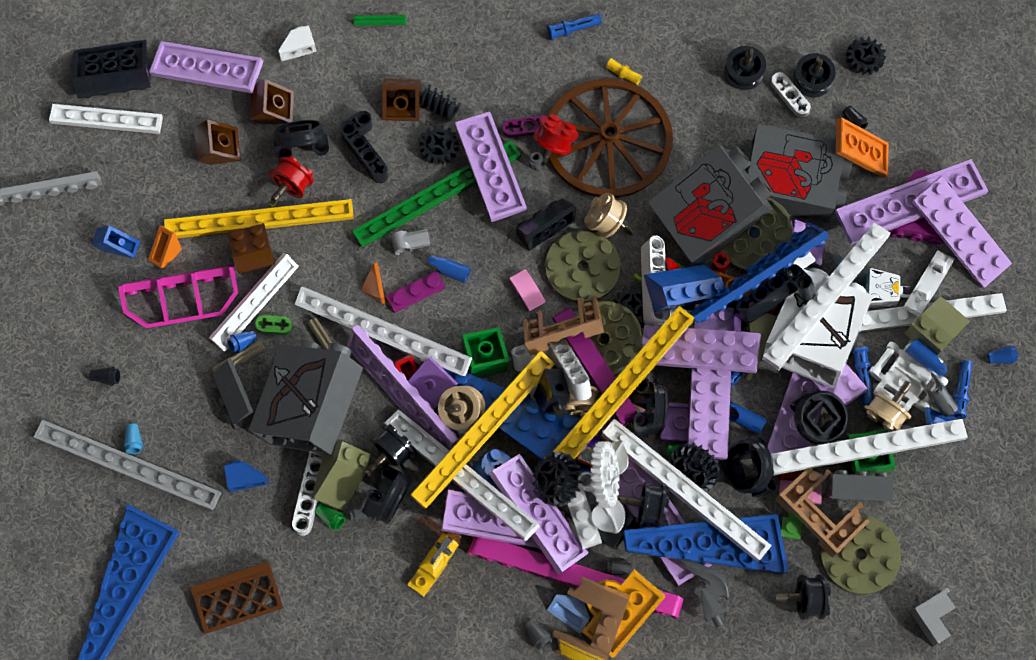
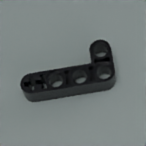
(366, 150)
(774, 291)

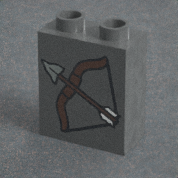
(306, 397)

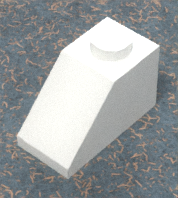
(297, 43)

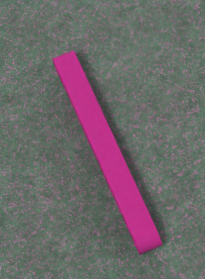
(537, 563)

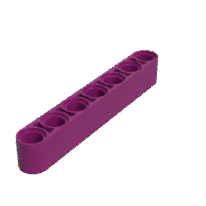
(595, 366)

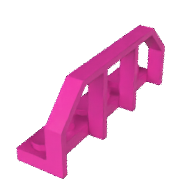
(170, 282)

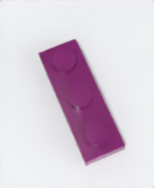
(415, 292)

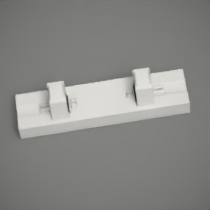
(928, 283)

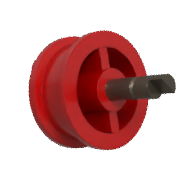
(555, 136)
(290, 178)

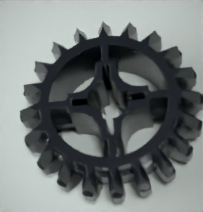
(696, 463)
(557, 479)

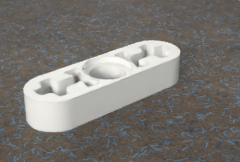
(791, 88)

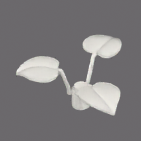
(608, 518)

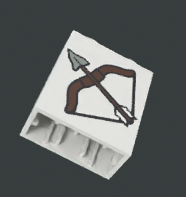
(831, 340)

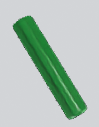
(379, 20)

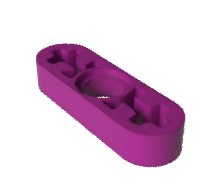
(514, 122)

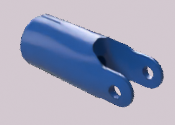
(450, 268)
(926, 357)
(748, 419)

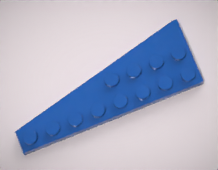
(707, 545)

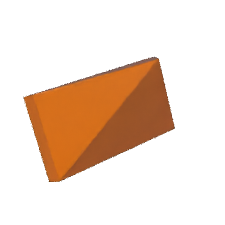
(164, 248)
(373, 285)

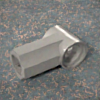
(406, 241)

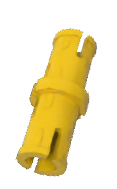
(624, 71)

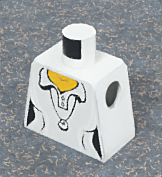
(885, 288)

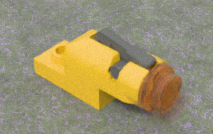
(434, 562)

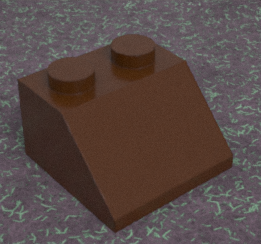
(401, 99)
(271, 103)
(216, 143)

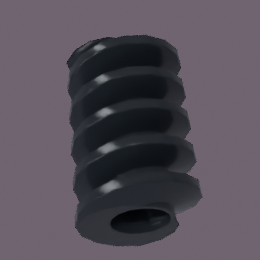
(438, 103)

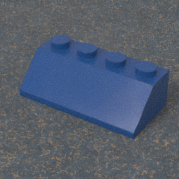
(682, 287)

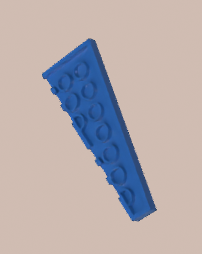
(763, 269)
(527, 422)
(134, 562)

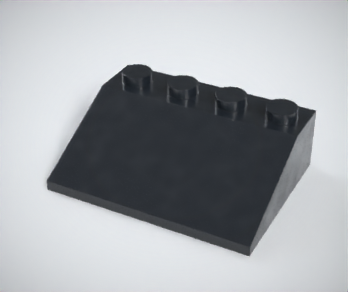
(111, 69)

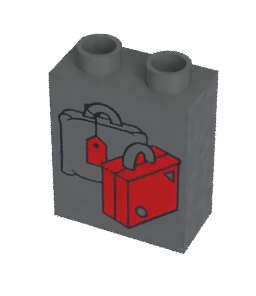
(799, 171)
(712, 203)

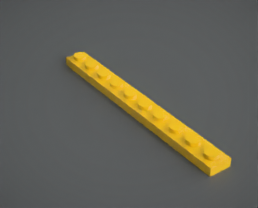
(271, 217)
(625, 383)
(481, 430)

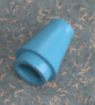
(132, 439)

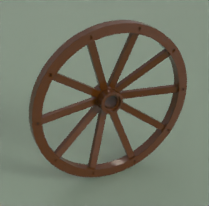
(612, 140)

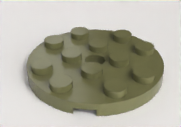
(773, 228)
(585, 247)
(624, 334)
(874, 571)

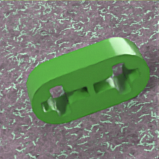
(274, 320)

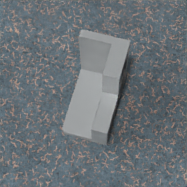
(928, 617)

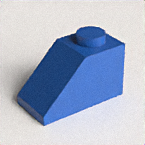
(116, 242)
(243, 476)

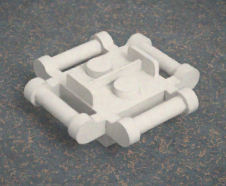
(902, 370)

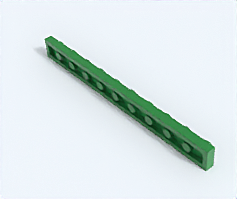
(422, 202)

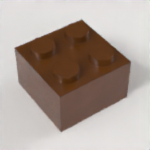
(251, 248)

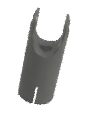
(941, 398)

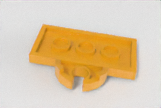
(642, 602)

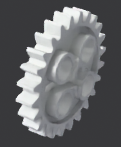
(605, 474)

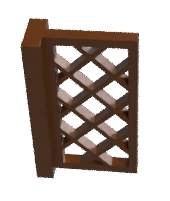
(231, 580)

